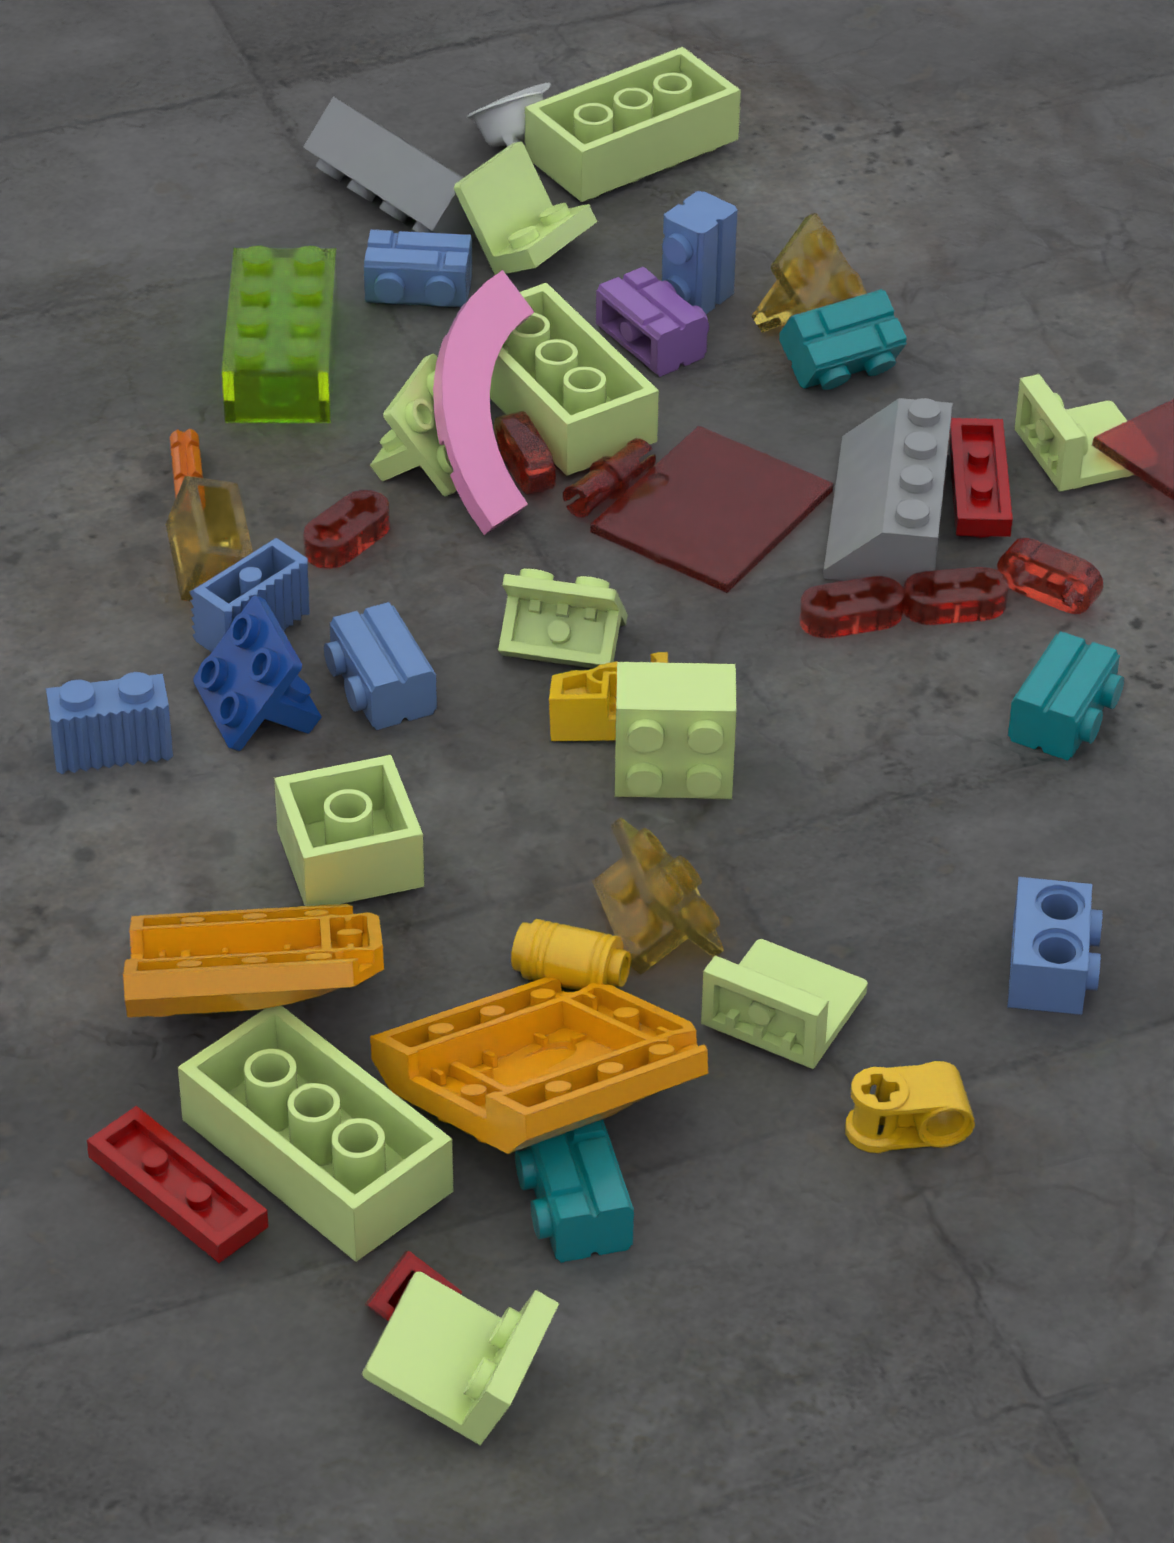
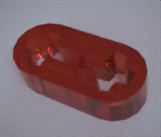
(525, 452)
(346, 529)
(1051, 575)
(955, 595)
(852, 607)

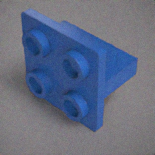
(255, 678)

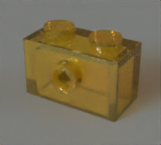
(206, 531)

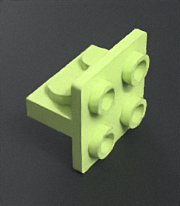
(414, 432)
(560, 619)

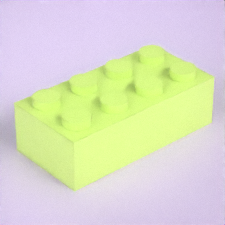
(632, 123)
(572, 385)
(316, 1130)

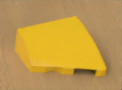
(585, 703)

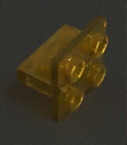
(808, 276)
(654, 900)

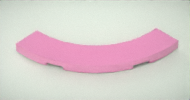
(463, 401)

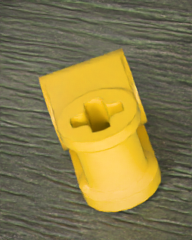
(914, 1103)

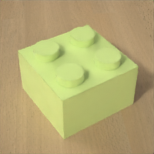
(675, 730)
(349, 832)

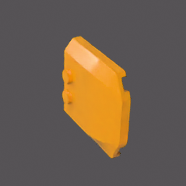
(247, 958)
(538, 1060)

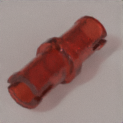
(609, 477)

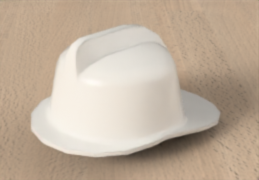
(504, 119)

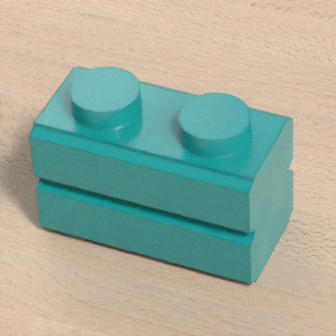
(843, 340)
(1065, 696)
(578, 1193)

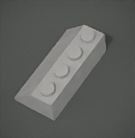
(389, 168)
(890, 493)

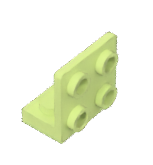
(515, 214)
(1064, 437)
(780, 1001)
(456, 1355)

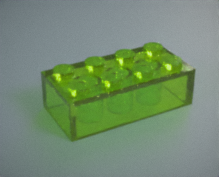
(280, 335)

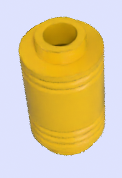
(569, 954)

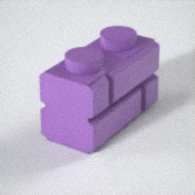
(652, 321)

